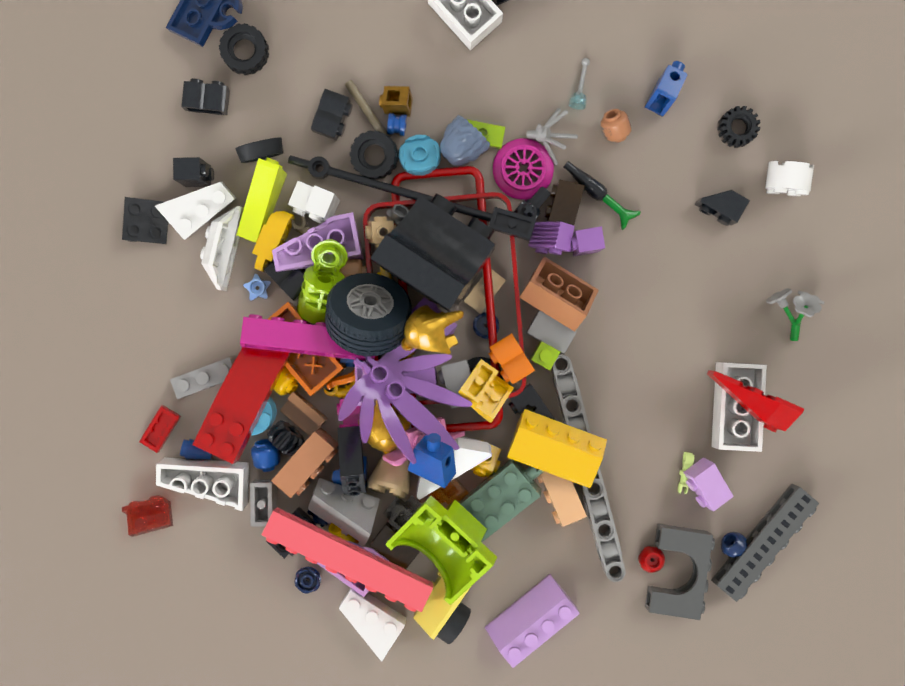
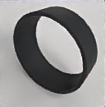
(260, 149)

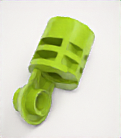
(321, 279)

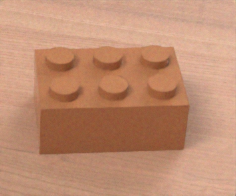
(559, 294)
(306, 463)

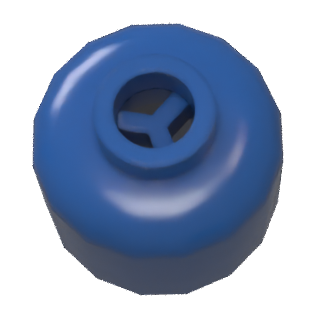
(265, 455)

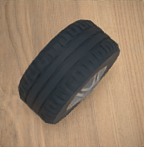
(367, 314)

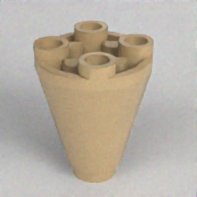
(391, 478)

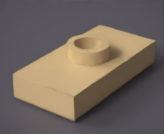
(476, 298)

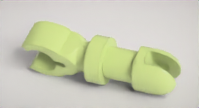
(687, 462)

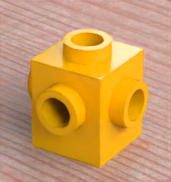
(489, 465)

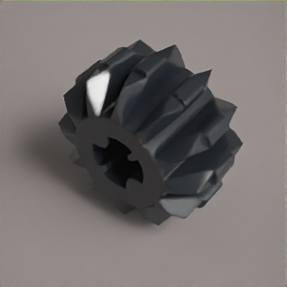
(285, 438)

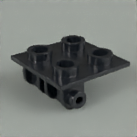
(143, 221)

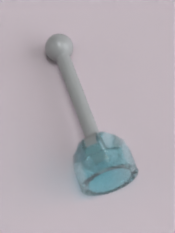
(578, 99)

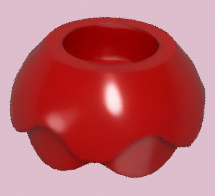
(645, 557)

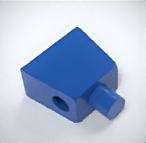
(667, 88)
(434, 460)

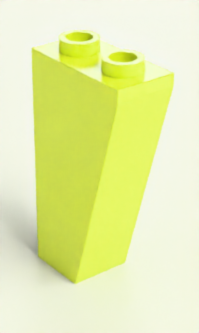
(262, 198)

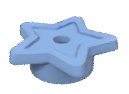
(251, 287)

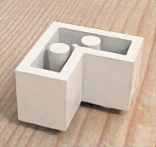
(313, 201)

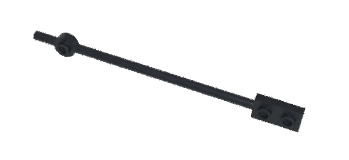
(500, 221)

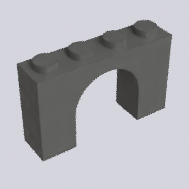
(688, 599)

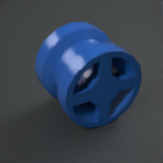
(396, 124)

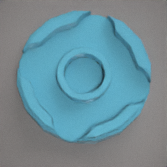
(419, 155)

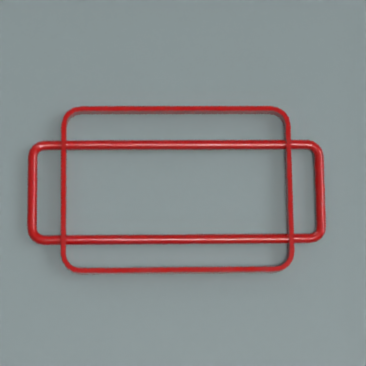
(480, 196)

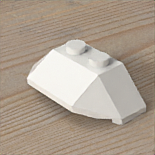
(221, 247)
(466, 457)

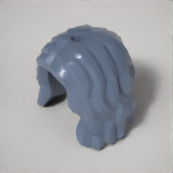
(462, 142)

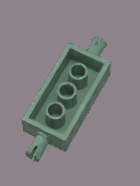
(503, 495)

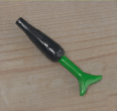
(599, 192)

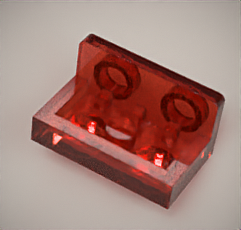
(148, 515)

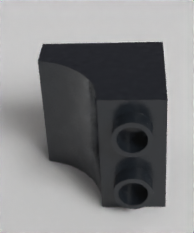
(436, 251)

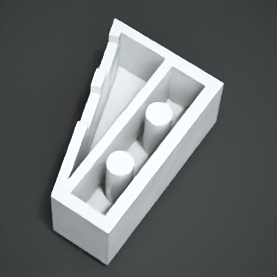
(196, 208)
(373, 621)

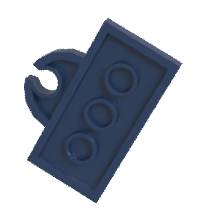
(198, 18)

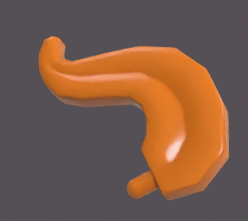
(348, 378)

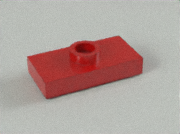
(160, 429)

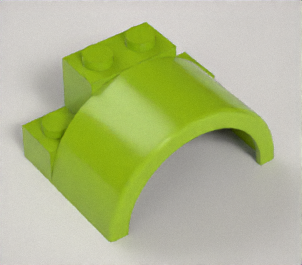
(450, 541)

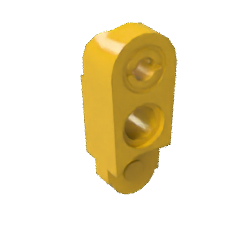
(271, 237)

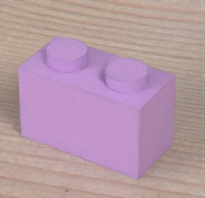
(708, 484)

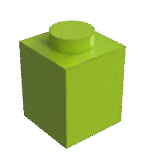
(544, 355)

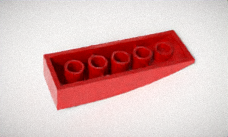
(240, 402)

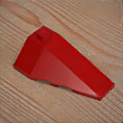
(770, 410)

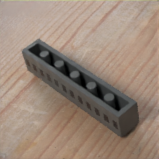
(766, 541)

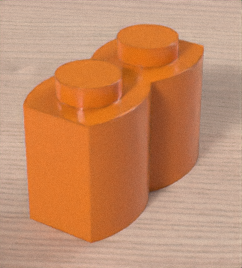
(511, 358)

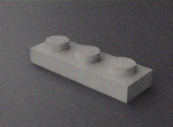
(201, 378)

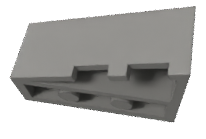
(350, 513)

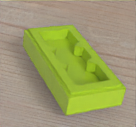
(493, 133)

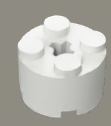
(790, 177)

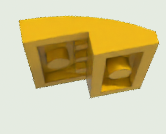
(485, 390)

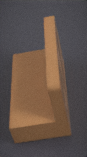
(303, 413)

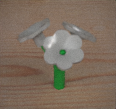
(804, 304)

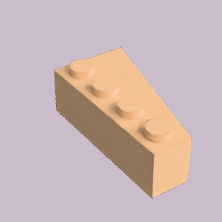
(563, 499)

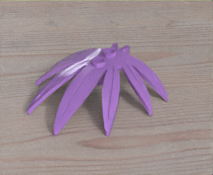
(388, 386)

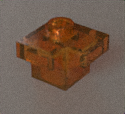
(453, 491)

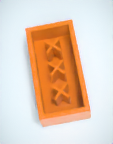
(309, 370)

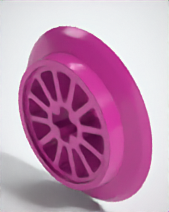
(502, 179)

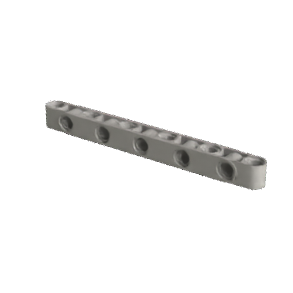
(595, 502)

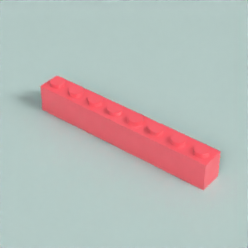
(347, 559)

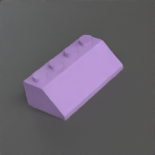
(531, 620)

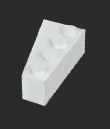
(206, 479)

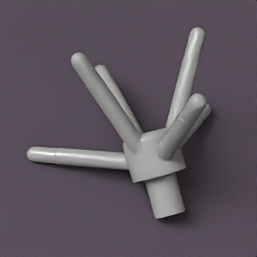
(544, 134)

